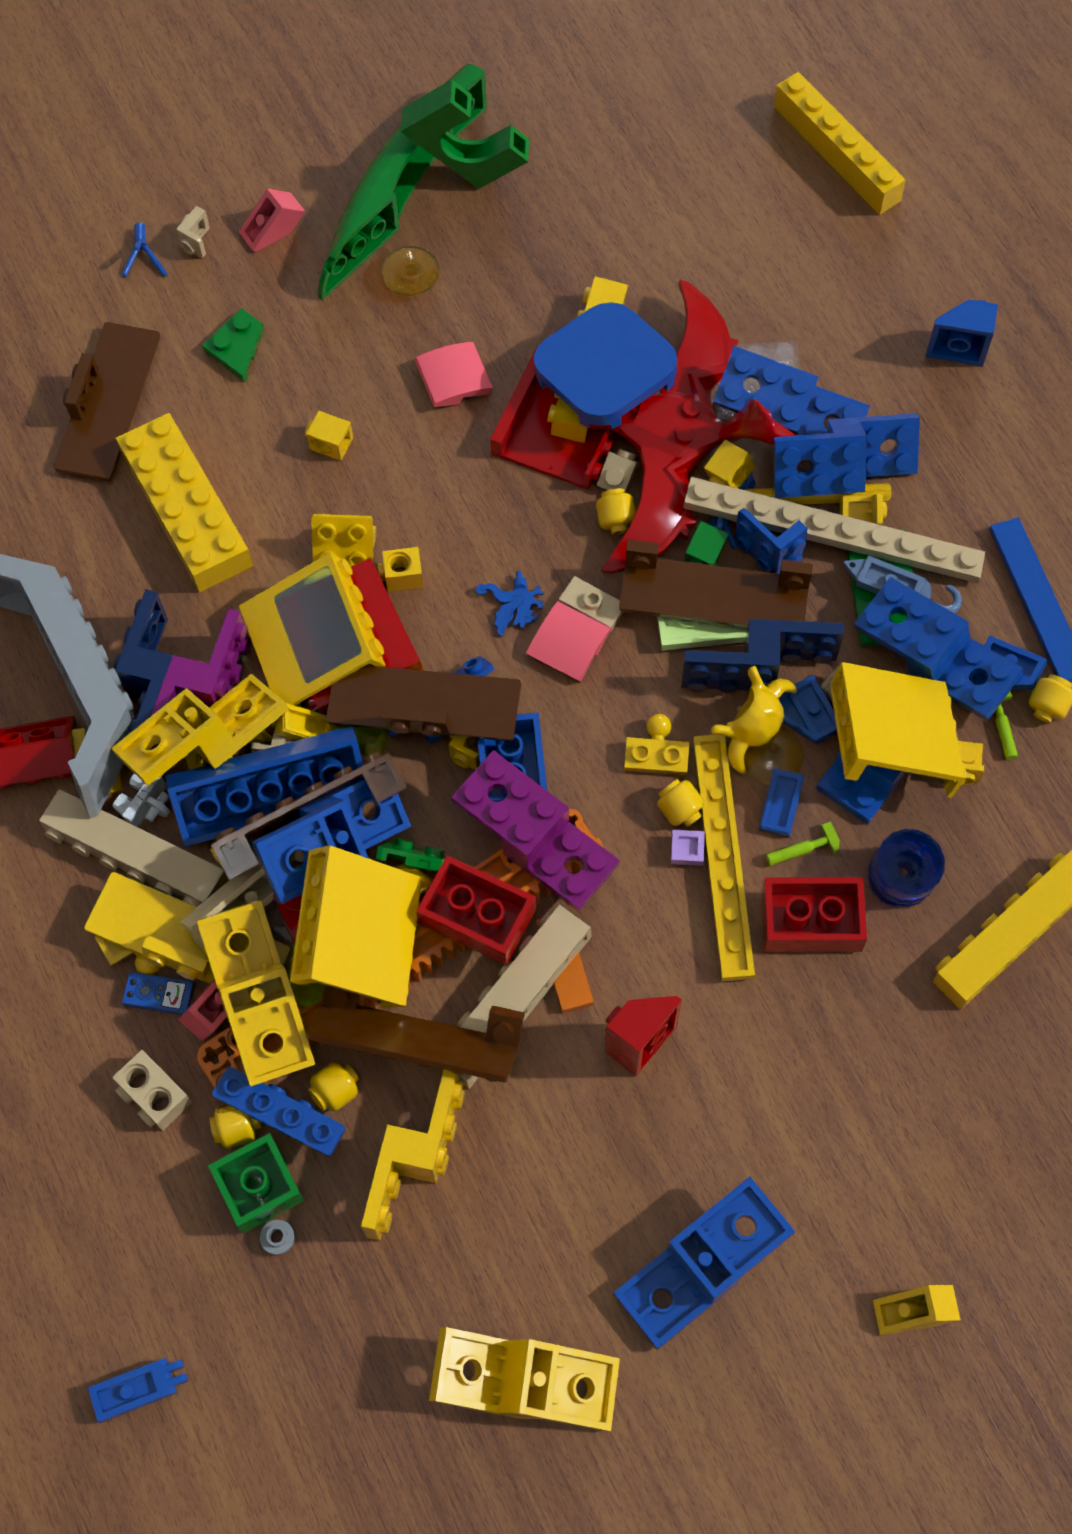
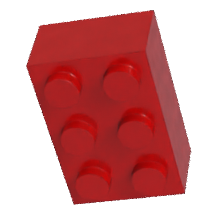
(476, 910)
(814, 914)

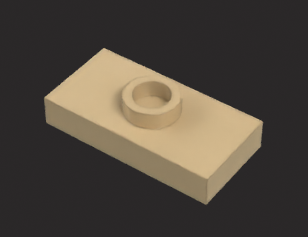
(592, 602)

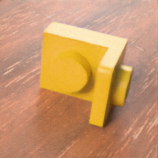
(972, 761)

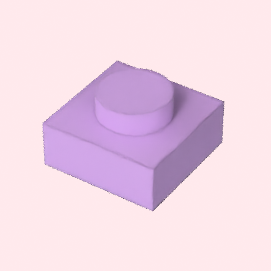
(687, 847)

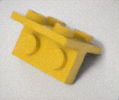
(344, 536)

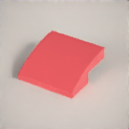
(453, 374)
(568, 641)

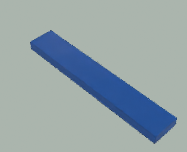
(1035, 594)

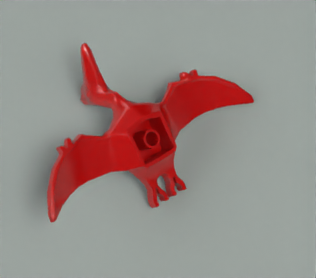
(680, 428)

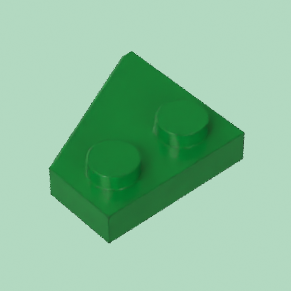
(236, 343)
(403, 850)

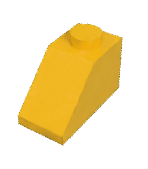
(916, 1309)

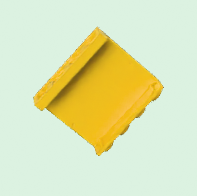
(895, 724)
(356, 926)

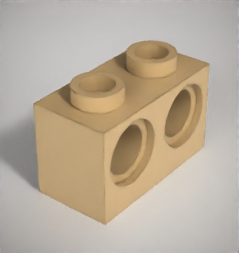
(156, 1086)

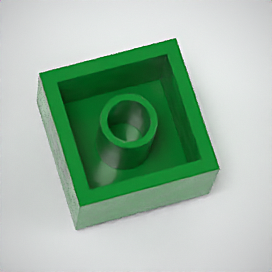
(255, 1183)

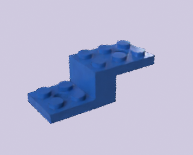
(785, 392)
(845, 455)
(938, 647)
(325, 822)
(703, 1263)

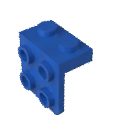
(764, 547)

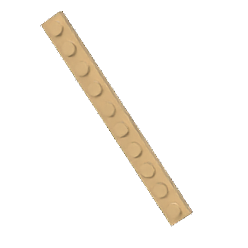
(838, 530)

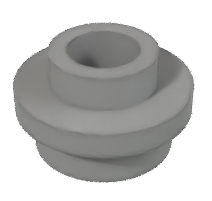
(279, 1247)

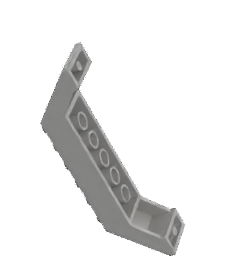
(95, 688)

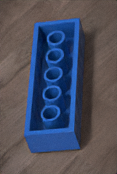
(252, 783)

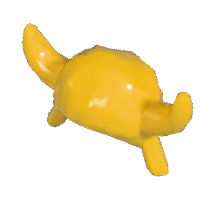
(757, 719)

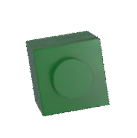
(706, 545)

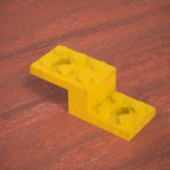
(192, 725)
(255, 993)
(412, 1156)
(524, 1379)

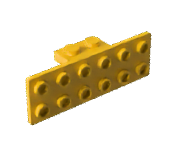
(151, 926)

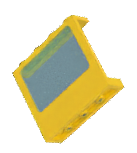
(311, 630)

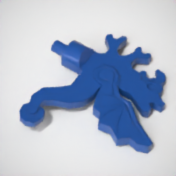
(518, 599)

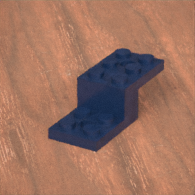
(764, 647)
(140, 664)

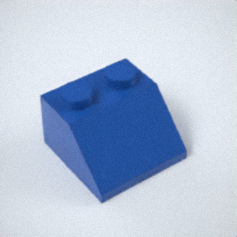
(963, 333)

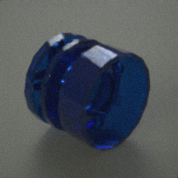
(918, 856)

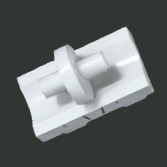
(146, 803)

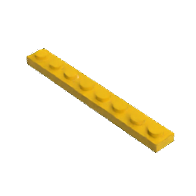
(723, 859)

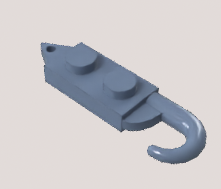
(873, 574)

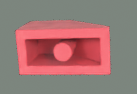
(271, 219)
(204, 1013)

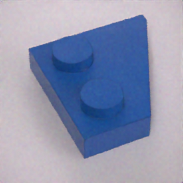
(1031, 663)
(809, 711)

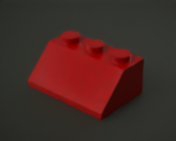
(36, 751)
(640, 1030)

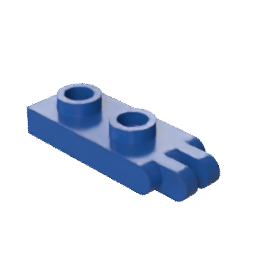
(135, 1389)

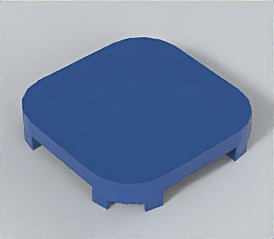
(605, 363)

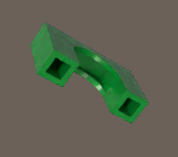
(477, 161)

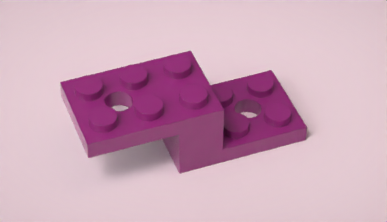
(210, 680)
(535, 830)

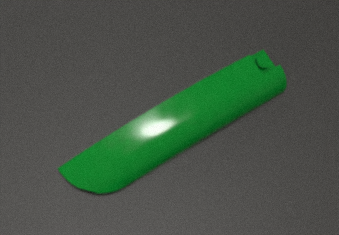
(384, 190)

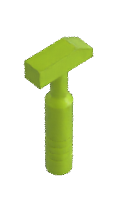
(1005, 731)
(802, 848)

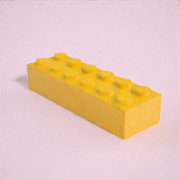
(184, 502)

